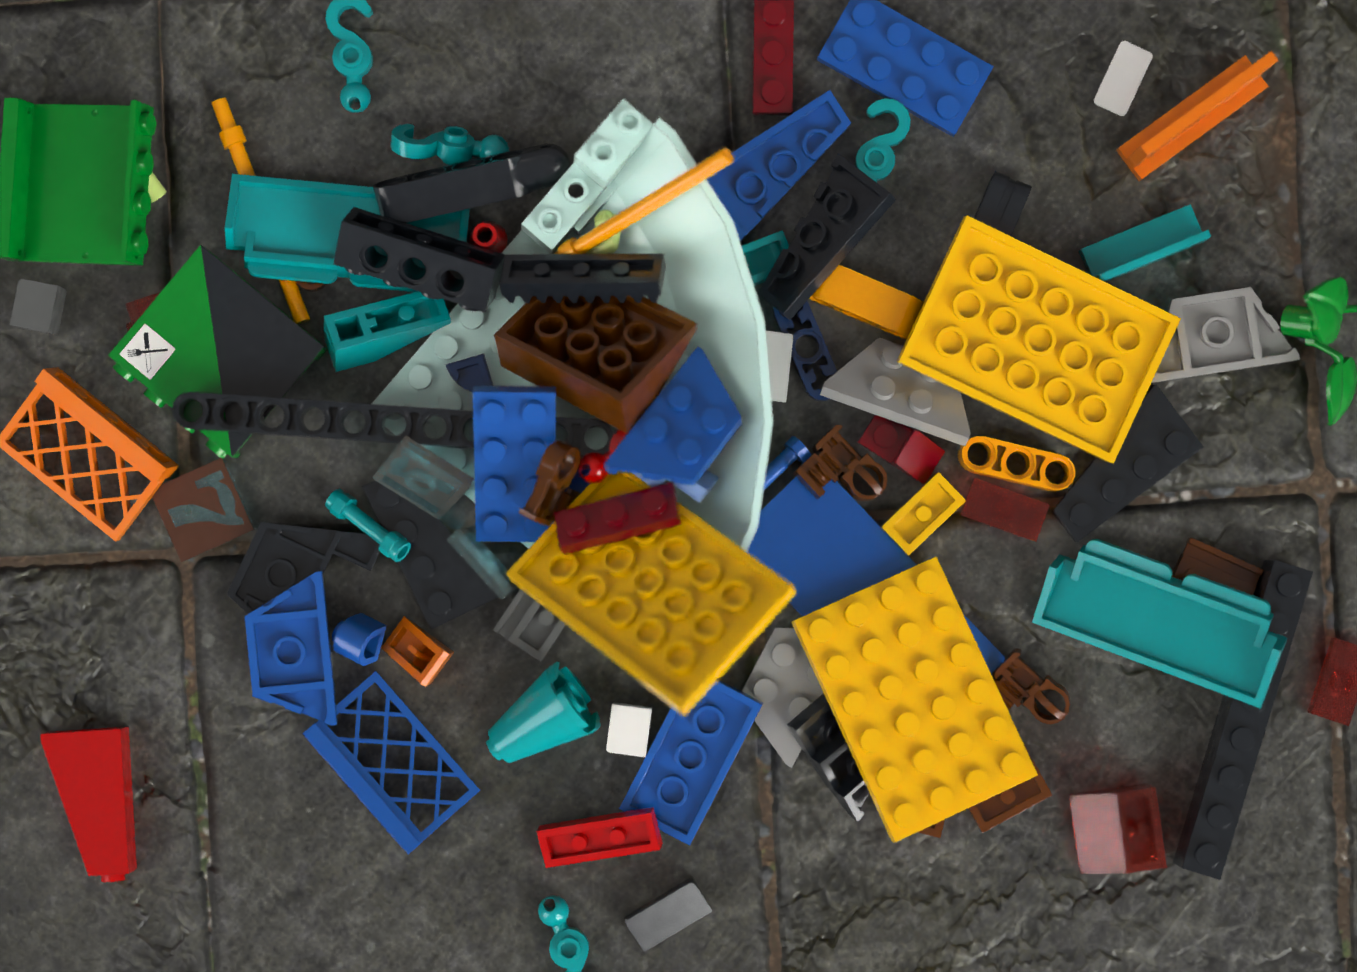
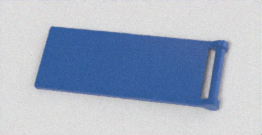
(829, 544)

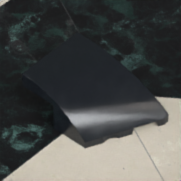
(830, 755)

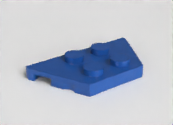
(680, 428)
(292, 651)

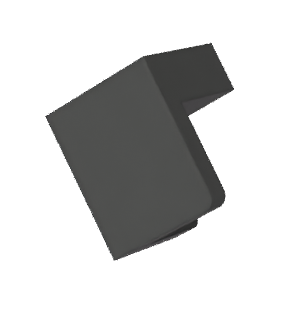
(38, 306)

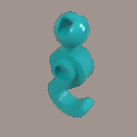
(351, 54)
(450, 145)
(876, 156)
(569, 944)

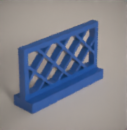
(366, 787)

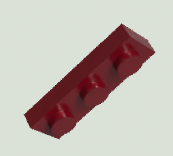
(773, 57)
(617, 518)

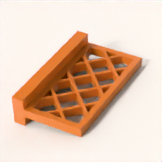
(1195, 115)
(107, 427)

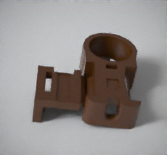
(834, 461)
(554, 476)
(1016, 685)

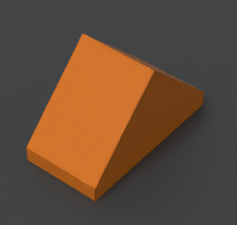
(417, 651)

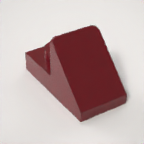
(902, 447)

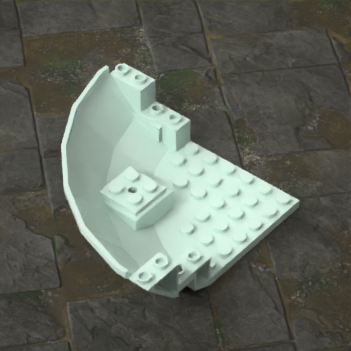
(702, 281)

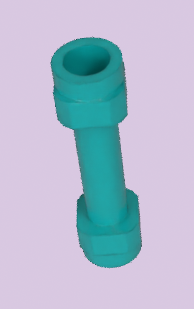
(391, 543)

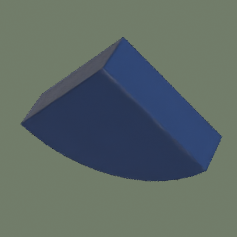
(470, 372)

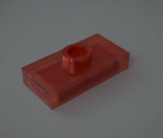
(1004, 509)
(1337, 684)

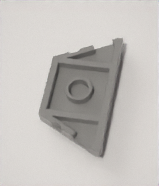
(1222, 335)
(898, 393)
(786, 688)

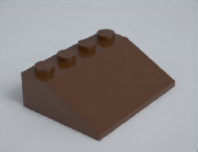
(597, 353)

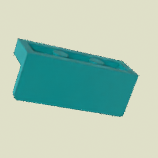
(1143, 244)

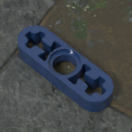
(809, 377)

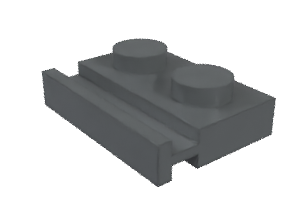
(529, 626)

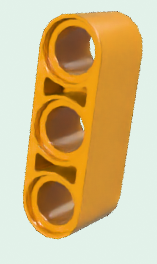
(869, 301)
(1035, 460)

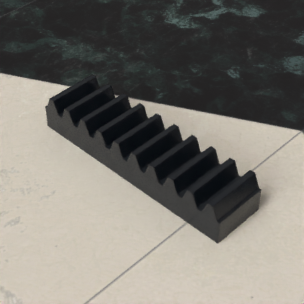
(582, 276)

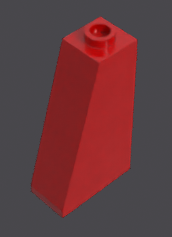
(97, 795)

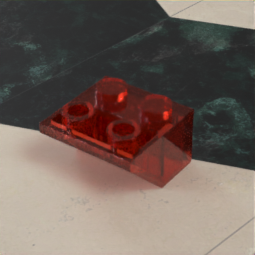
(1118, 830)

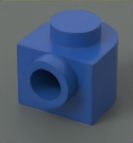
(359, 638)

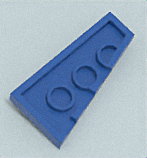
(777, 161)

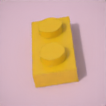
(923, 513)

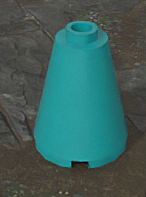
(543, 717)

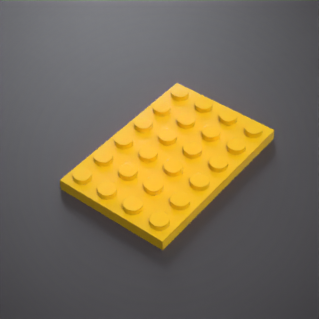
(1038, 339)
(659, 603)
(914, 699)

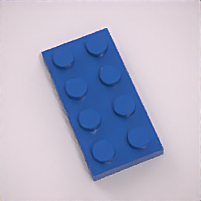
(905, 63)
(509, 440)
(692, 760)

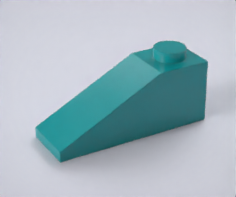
(381, 328)

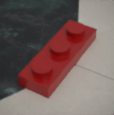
(599, 837)

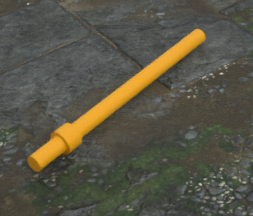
(234, 139)
(647, 204)

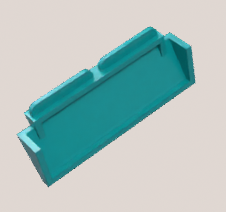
(295, 228)
(1170, 624)

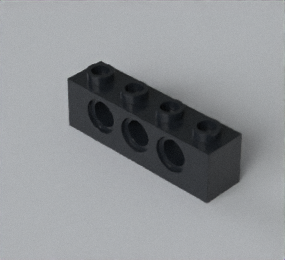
(439, 253)

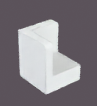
(629, 729)

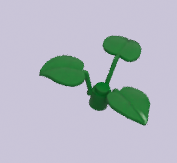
(1320, 327)

